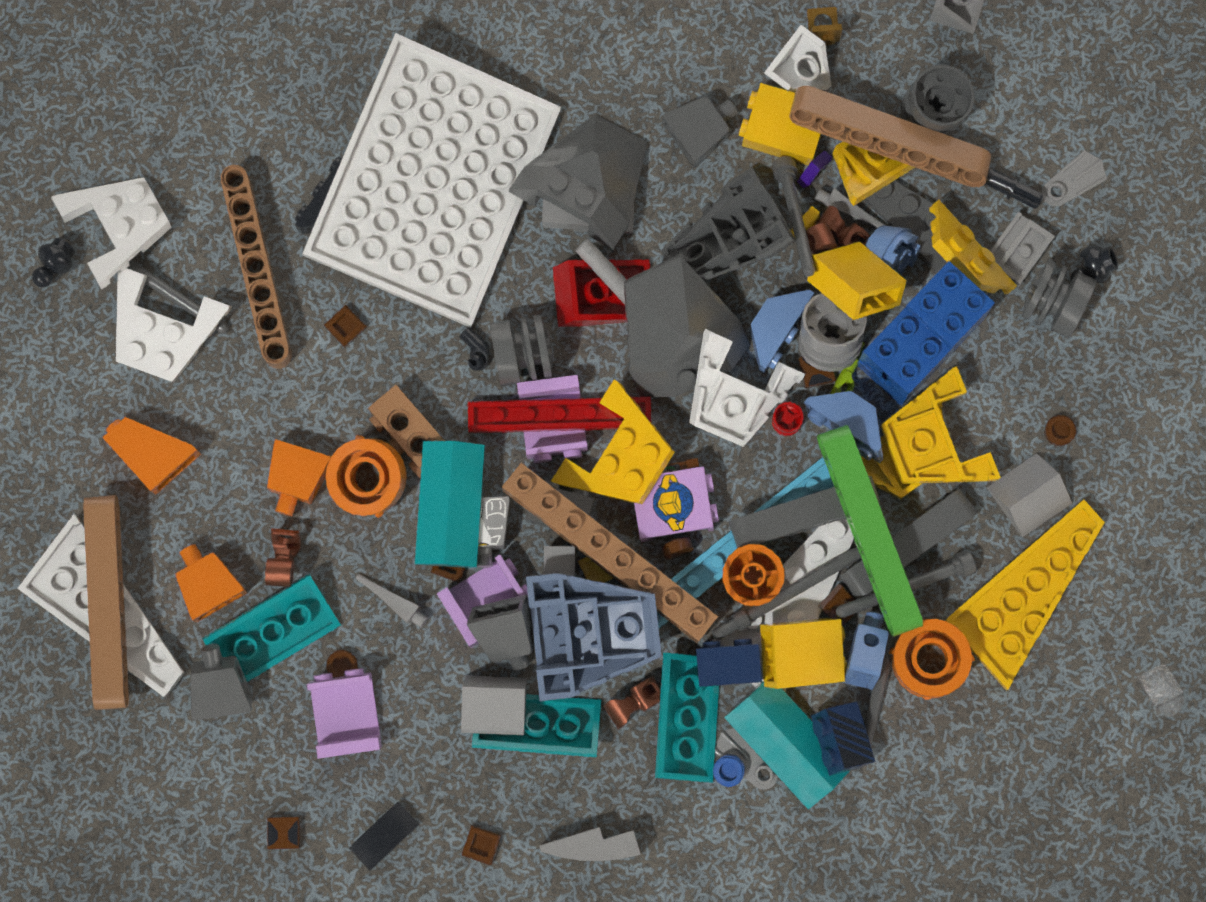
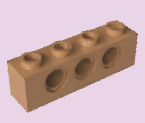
(395, 405)

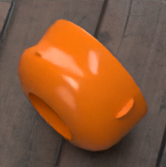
(342, 476)
(957, 659)

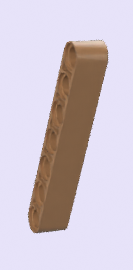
(890, 136)
(247, 255)
(106, 602)

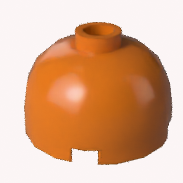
(753, 575)

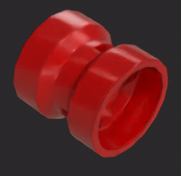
(787, 413)

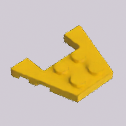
(922, 442)
(630, 460)

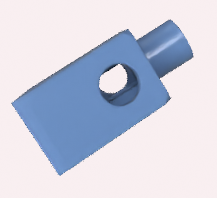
(866, 662)

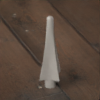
(845, 208)
(404, 608)

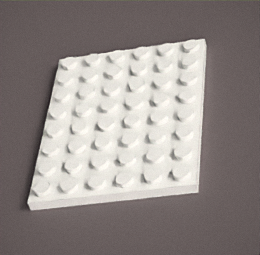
(429, 179)

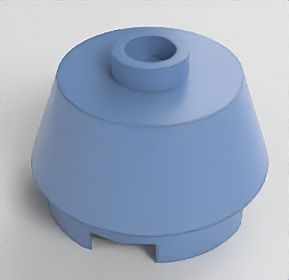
(894, 246)

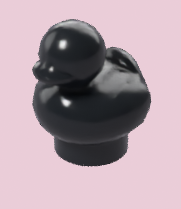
(55, 259)
(1098, 263)

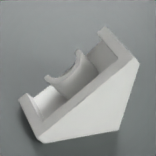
(801, 63)

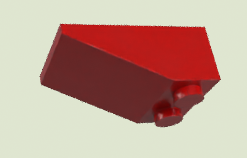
(585, 298)

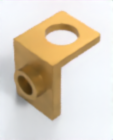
(827, 33)

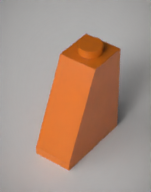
(149, 453)

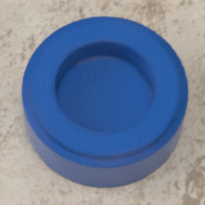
(729, 770)

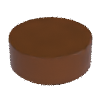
(1060, 430)
(677, 548)
(340, 662)

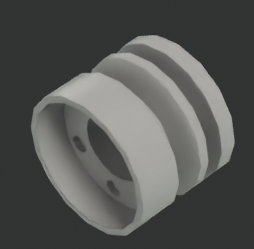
(829, 336)

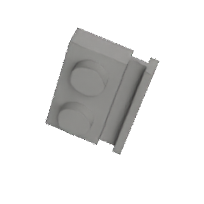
(1020, 247)

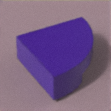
(814, 168)

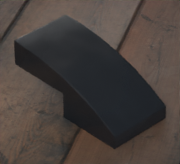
(384, 836)

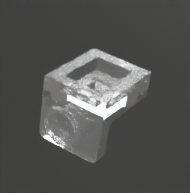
(1162, 691)

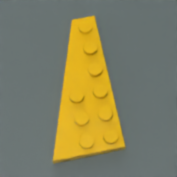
(1017, 603)

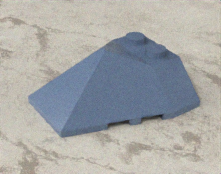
(588, 632)

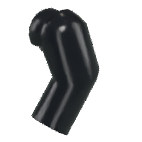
(478, 349)

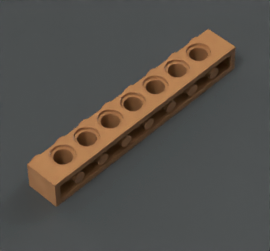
(608, 551)

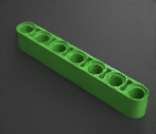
(869, 530)

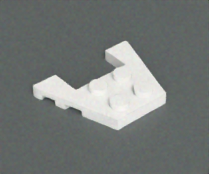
(128, 216)
(157, 341)
(729, 404)

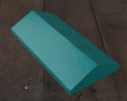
(449, 504)
(275, 627)
(685, 722)
(552, 727)
(785, 742)

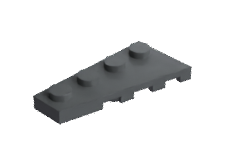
(906, 209)

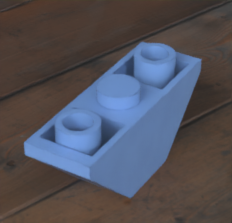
(776, 325)
(850, 410)

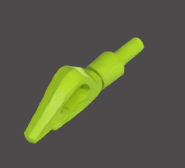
(846, 377)

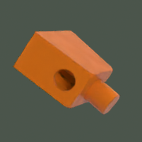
(295, 475)
(206, 583)

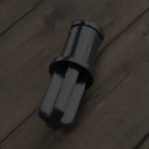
(1013, 188)

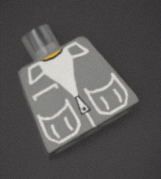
(493, 528)

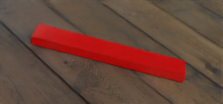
(546, 415)

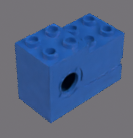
(925, 333)

